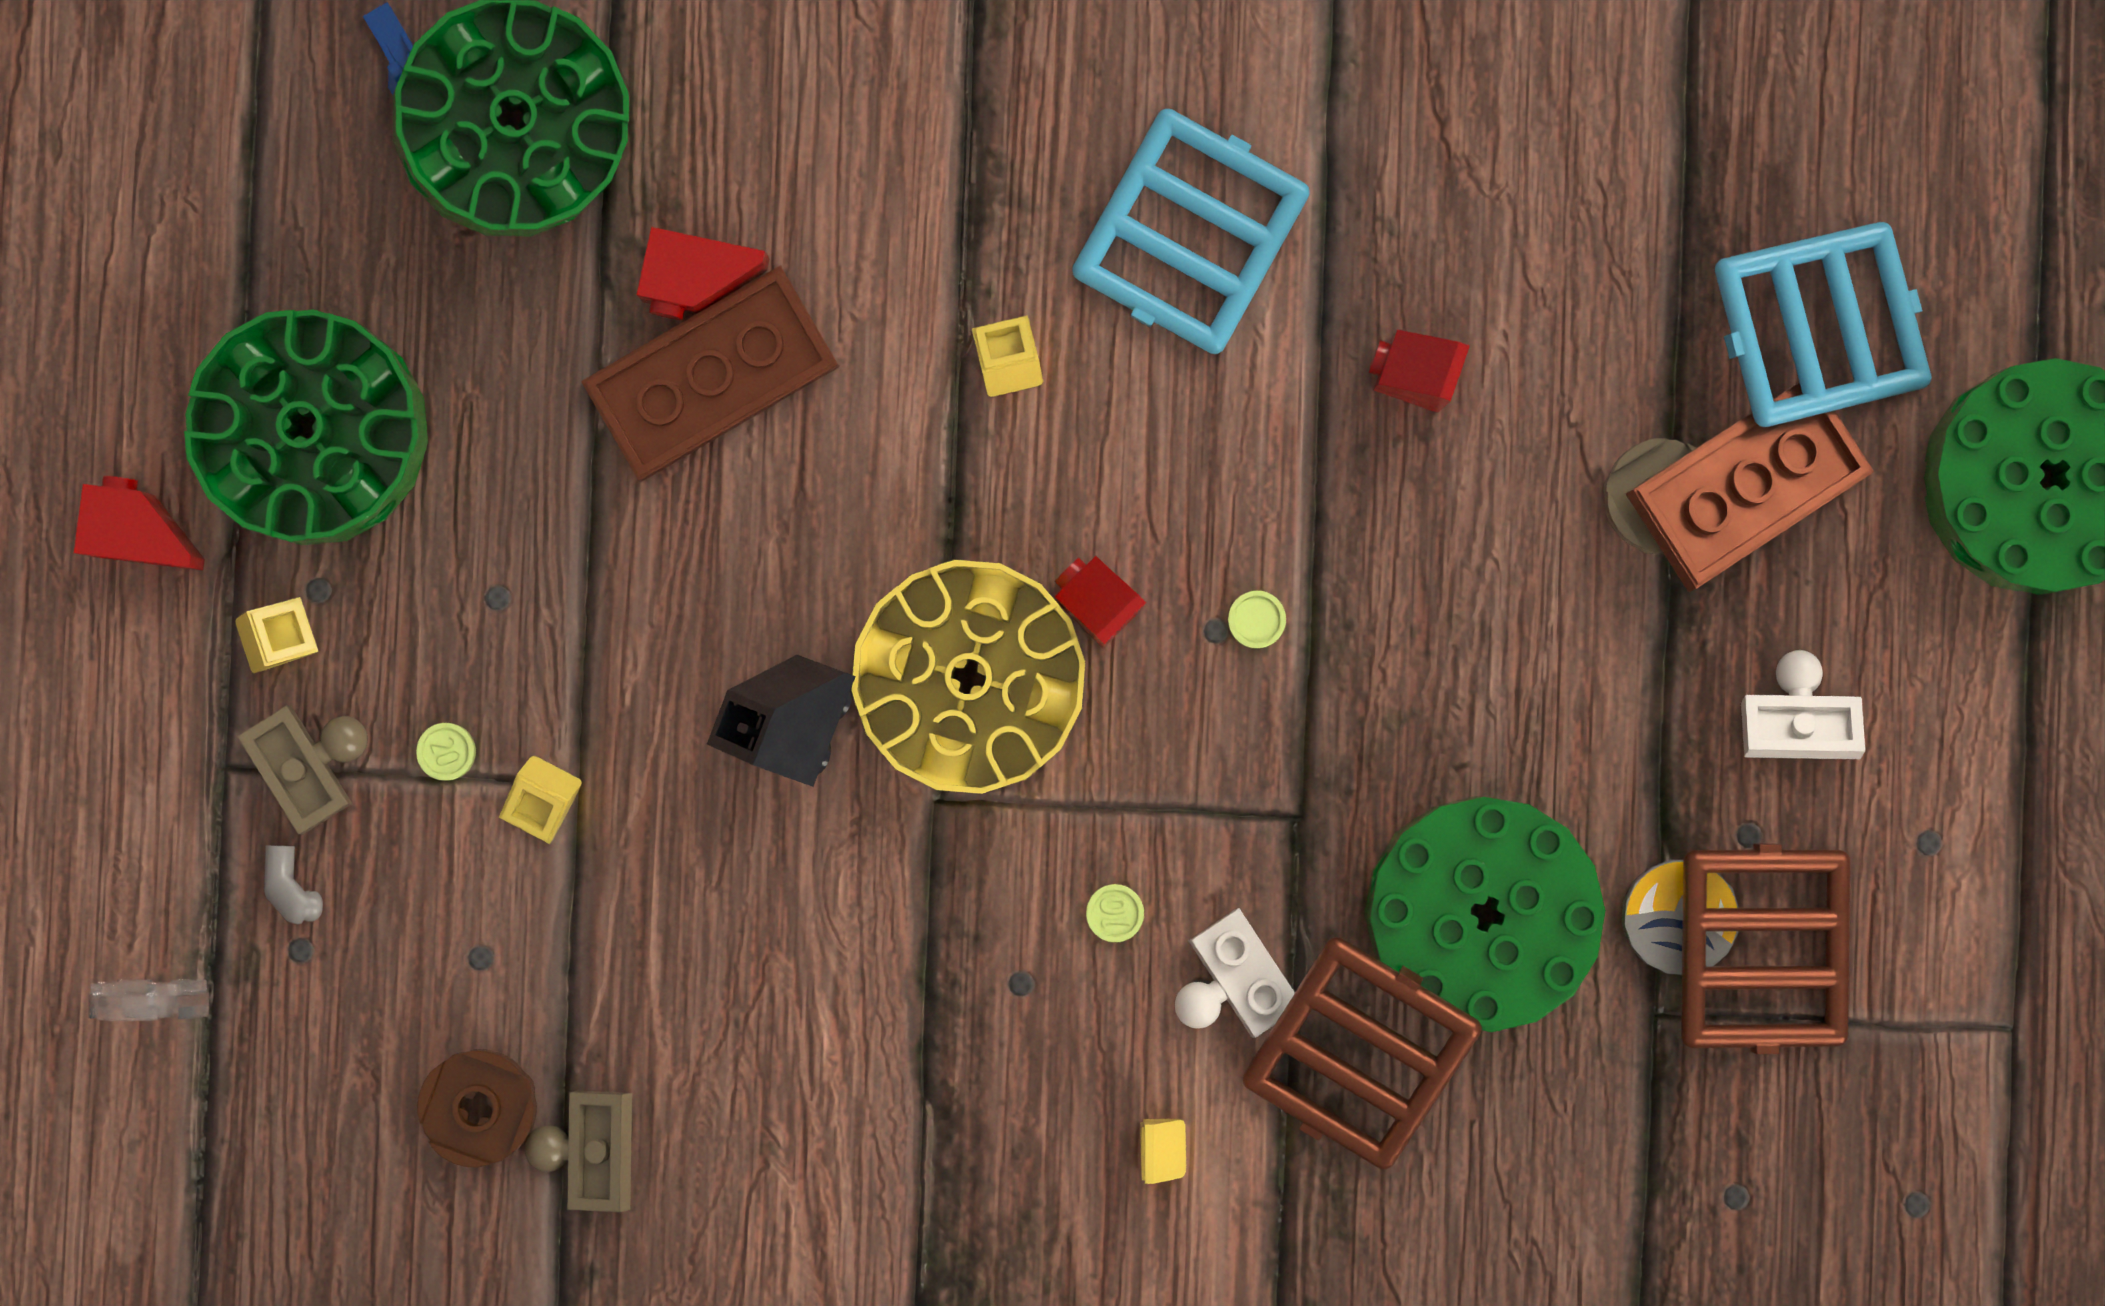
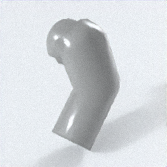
(282, 889)

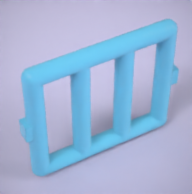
(1831, 250)
(1237, 289)

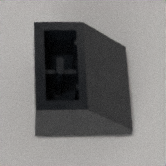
(784, 718)

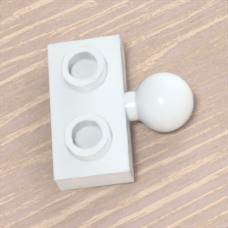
(1802, 722)
(1241, 975)

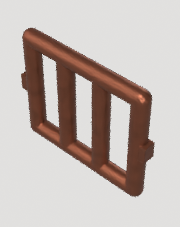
(1700, 919)
(1407, 1112)

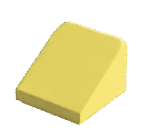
(1008, 356)
(275, 634)
(540, 798)
(1162, 1150)

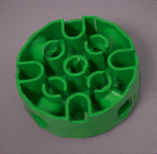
(521, 60)
(248, 427)
(1989, 471)
(1538, 886)

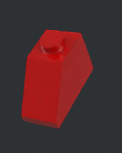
(693, 272)
(1418, 368)
(131, 527)
(1097, 599)

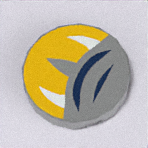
(1655, 916)

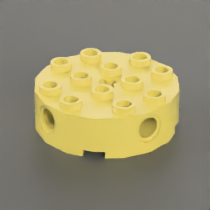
(939, 625)

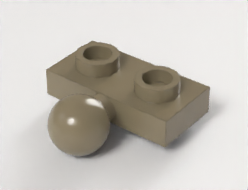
(299, 768)
(595, 1150)

